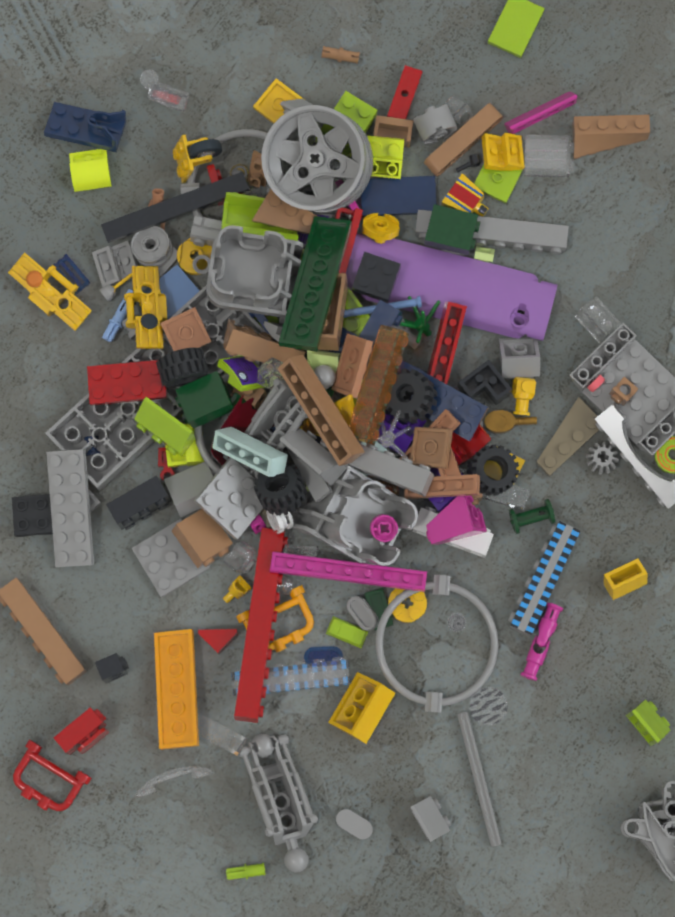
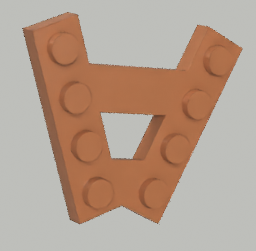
(451, 481)

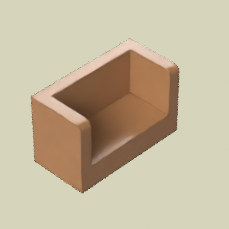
(394, 128)

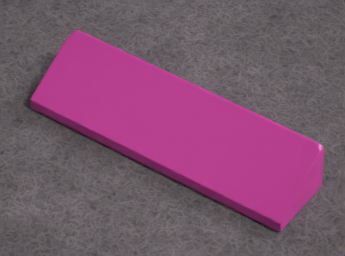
(541, 112)

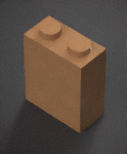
(202, 538)

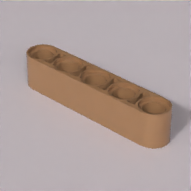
(463, 139)

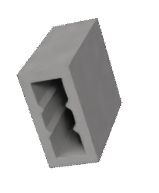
(187, 486)

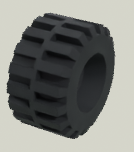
(182, 367)
(505, 461)
(283, 500)

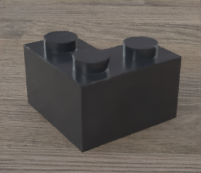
(485, 379)

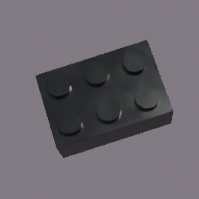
(139, 503)

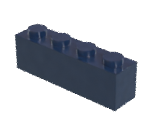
(384, 315)

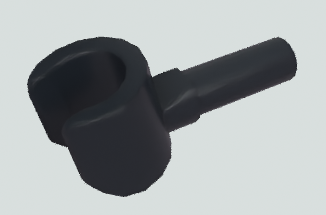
(474, 162)

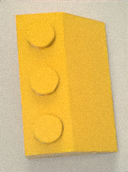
(361, 707)

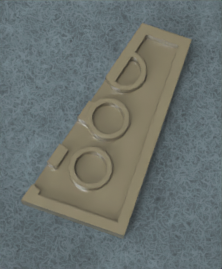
(569, 438)

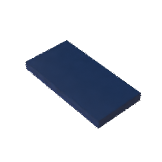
(399, 196)

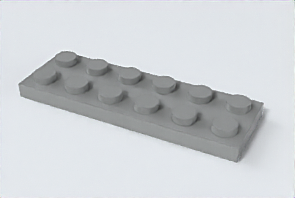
(70, 508)

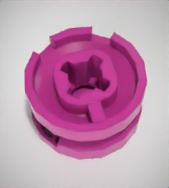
(383, 528)

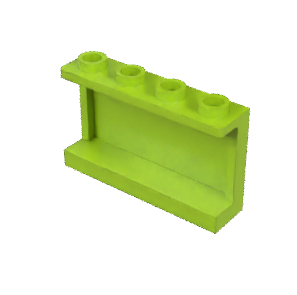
(240, 211)

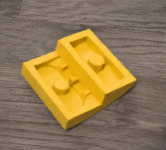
(503, 152)

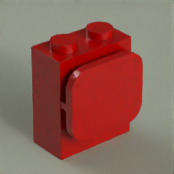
(83, 732)

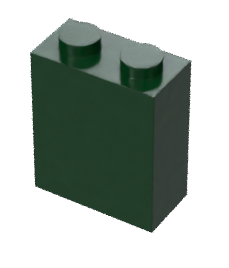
(452, 230)
(204, 400)

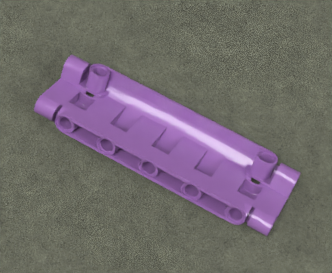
(487, 289)

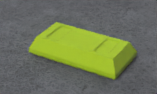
(346, 632)

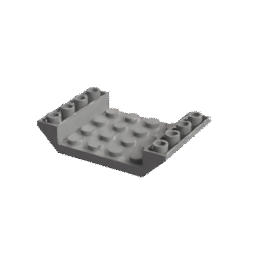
(652, 408)

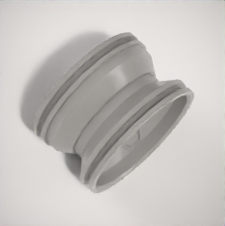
(303, 155)

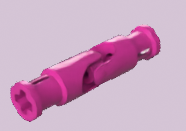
(546, 628)

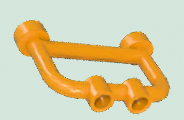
(296, 636)

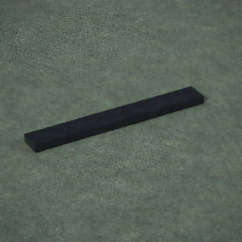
(174, 207)

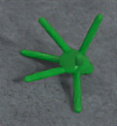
(421, 323)

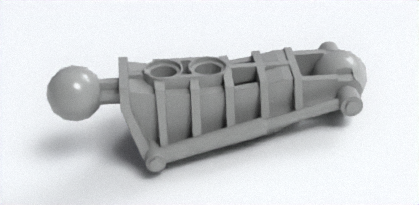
(283, 410)
(299, 825)

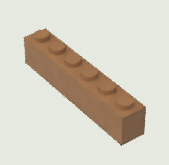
(321, 410)
(42, 632)

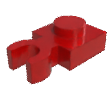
(162, 463)

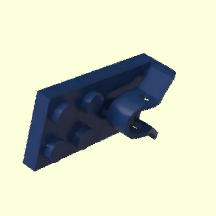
(86, 126)

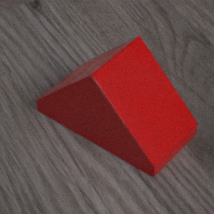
(218, 638)

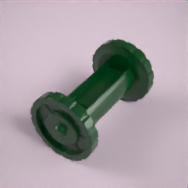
(532, 516)

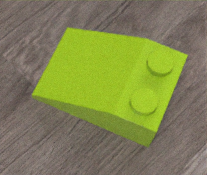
(649, 722)

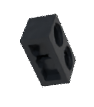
(112, 667)

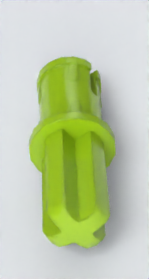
(245, 871)

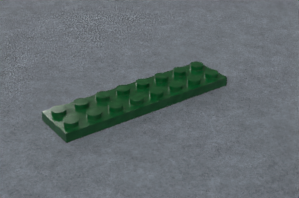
(315, 283)

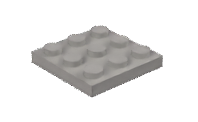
(230, 498)
(166, 561)

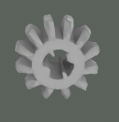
(607, 464)

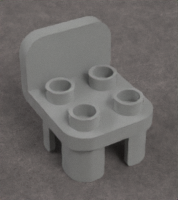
(253, 272)
(346, 514)

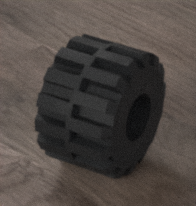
(423, 393)

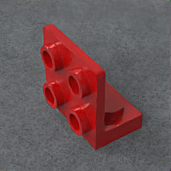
(465, 449)

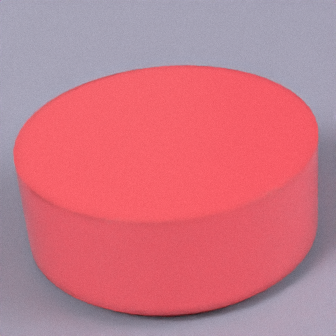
(596, 383)

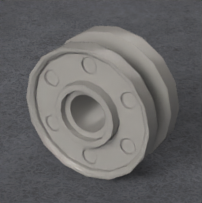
(152, 257)

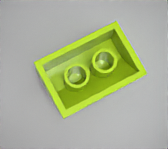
(164, 427)

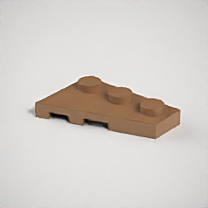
(280, 214)

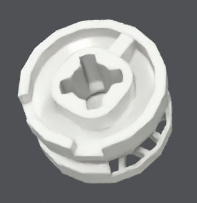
(280, 522)

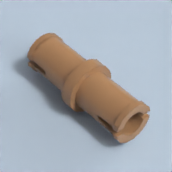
(340, 54)

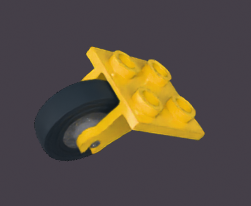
(199, 151)

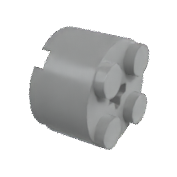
(435, 124)

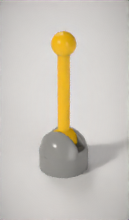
(110, 291)

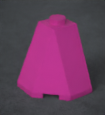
(456, 522)

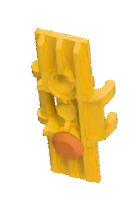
(45, 296)

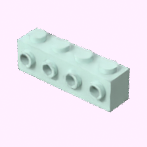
(250, 451)

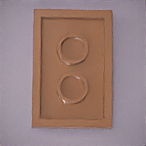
(352, 365)

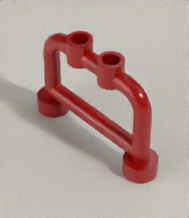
(44, 801)

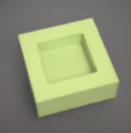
(484, 254)

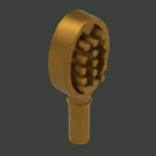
(504, 421)

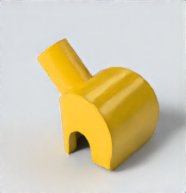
(237, 589)

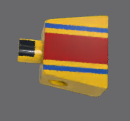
(465, 197)

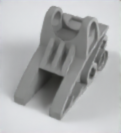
(653, 834)

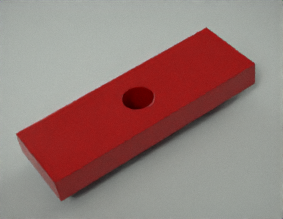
(408, 84)

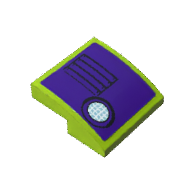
(241, 371)

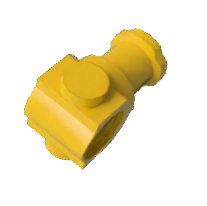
(523, 390)

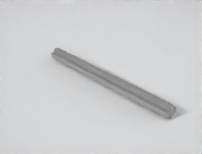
(479, 779)

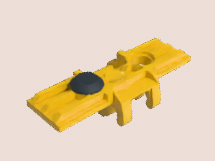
(154, 308)

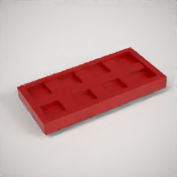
(124, 382)

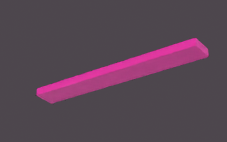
(348, 571)

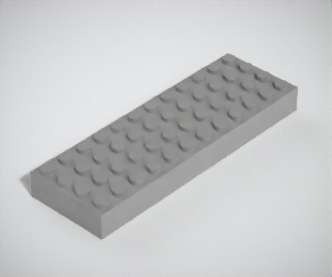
(115, 423)

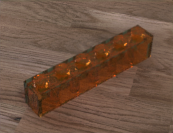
(378, 384)

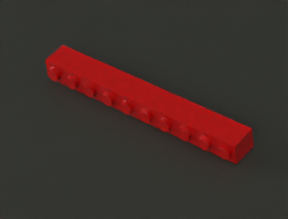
(259, 629)

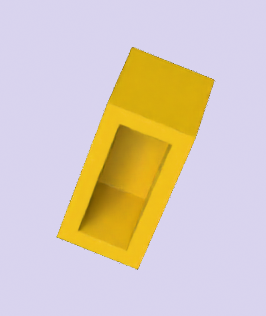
(625, 579)

